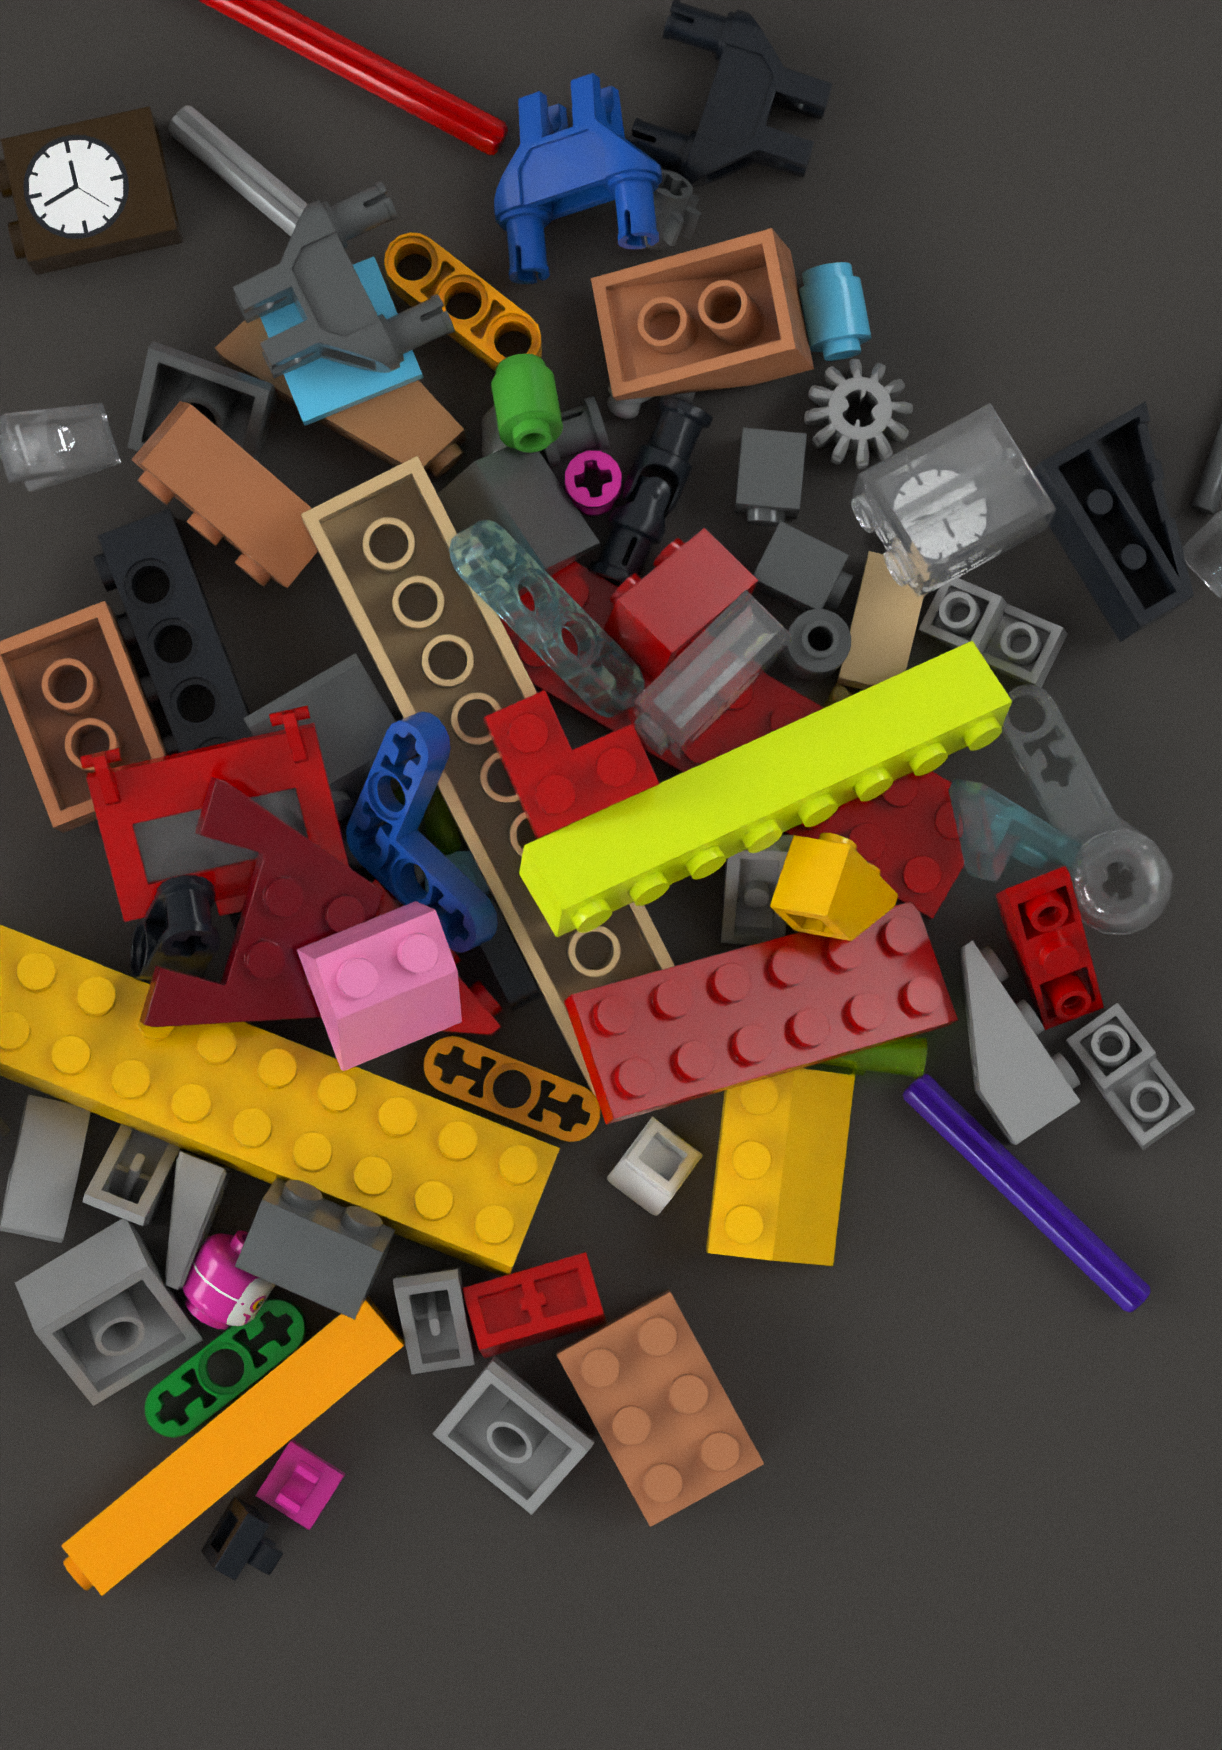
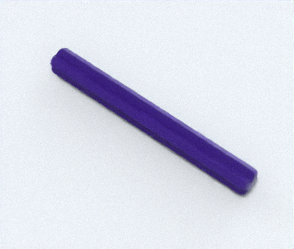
(1027, 1193)

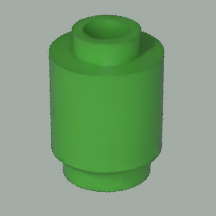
(526, 403)

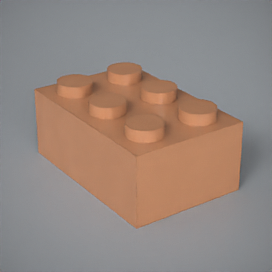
(72, 697)
(659, 1407)

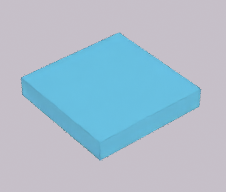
(329, 386)

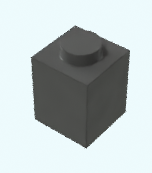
(770, 475)
(802, 571)

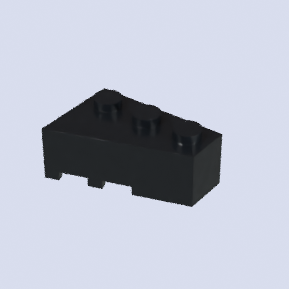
(1118, 522)

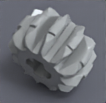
(835, 405)

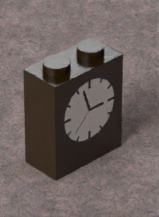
(89, 191)

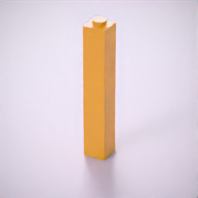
(230, 1447)

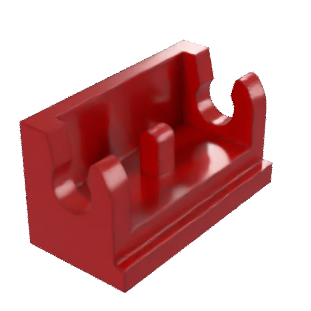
(534, 1305)

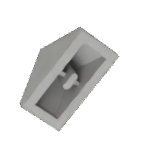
(133, 1176)
(434, 1319)

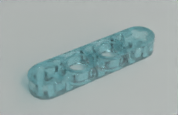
(600, 672)

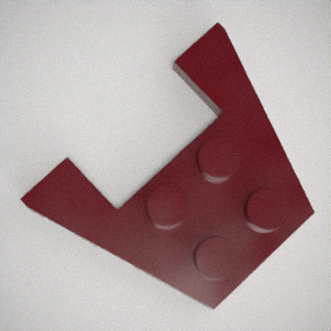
(291, 902)

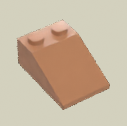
(703, 319)

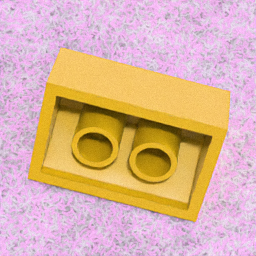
(781, 1168)

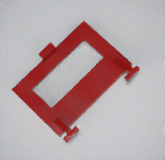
(154, 807)

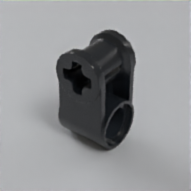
(176, 929)

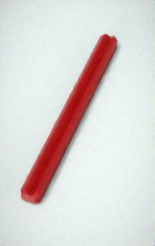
(368, 71)

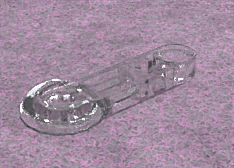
(1089, 818)

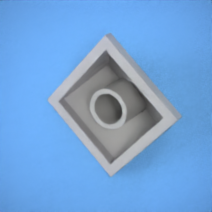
(514, 1435)

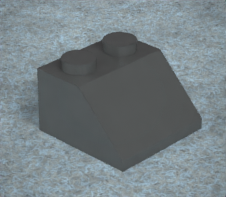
(348, 724)
(316, 1246)

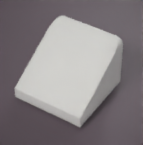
(654, 1167)

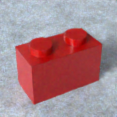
(676, 601)

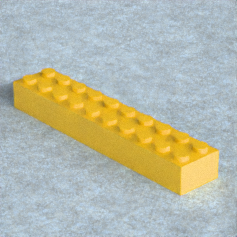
(269, 1106)

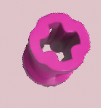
(606, 469)

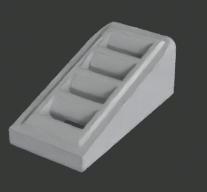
(195, 1202)

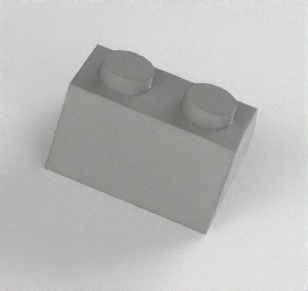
(107, 1311)

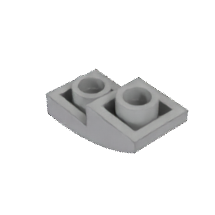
(1005, 635)
(1130, 1076)
(44, 1169)

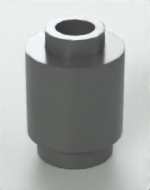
(813, 664)

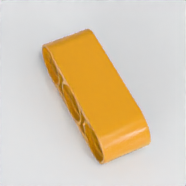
(452, 277)

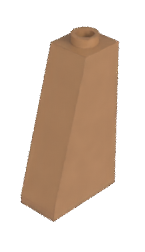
(389, 426)

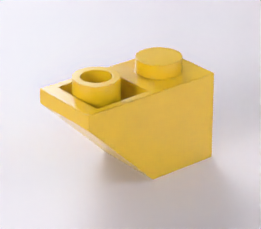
(830, 888)

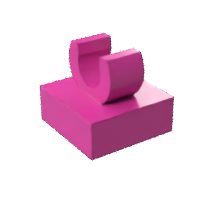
(300, 1484)

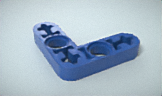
(397, 846)

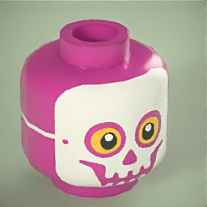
(219, 1290)

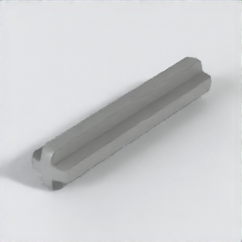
(237, 168)

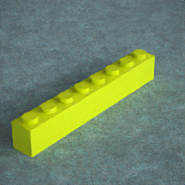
(764, 790)

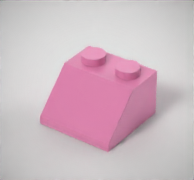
(383, 983)

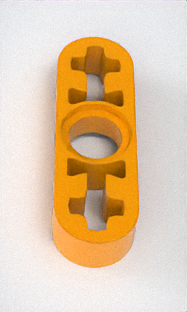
(473, 1057)

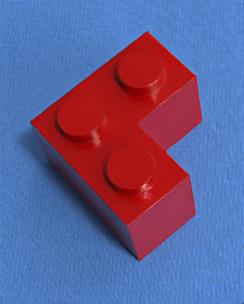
(559, 782)

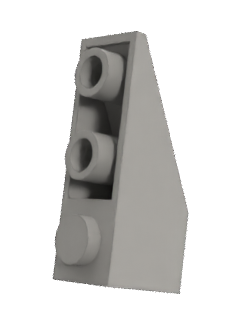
(1009, 1063)

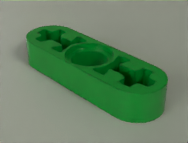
(178, 1384)

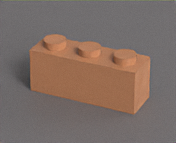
(228, 495)

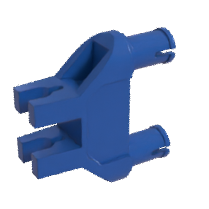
(572, 170)

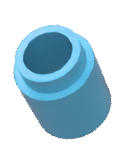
(834, 311)

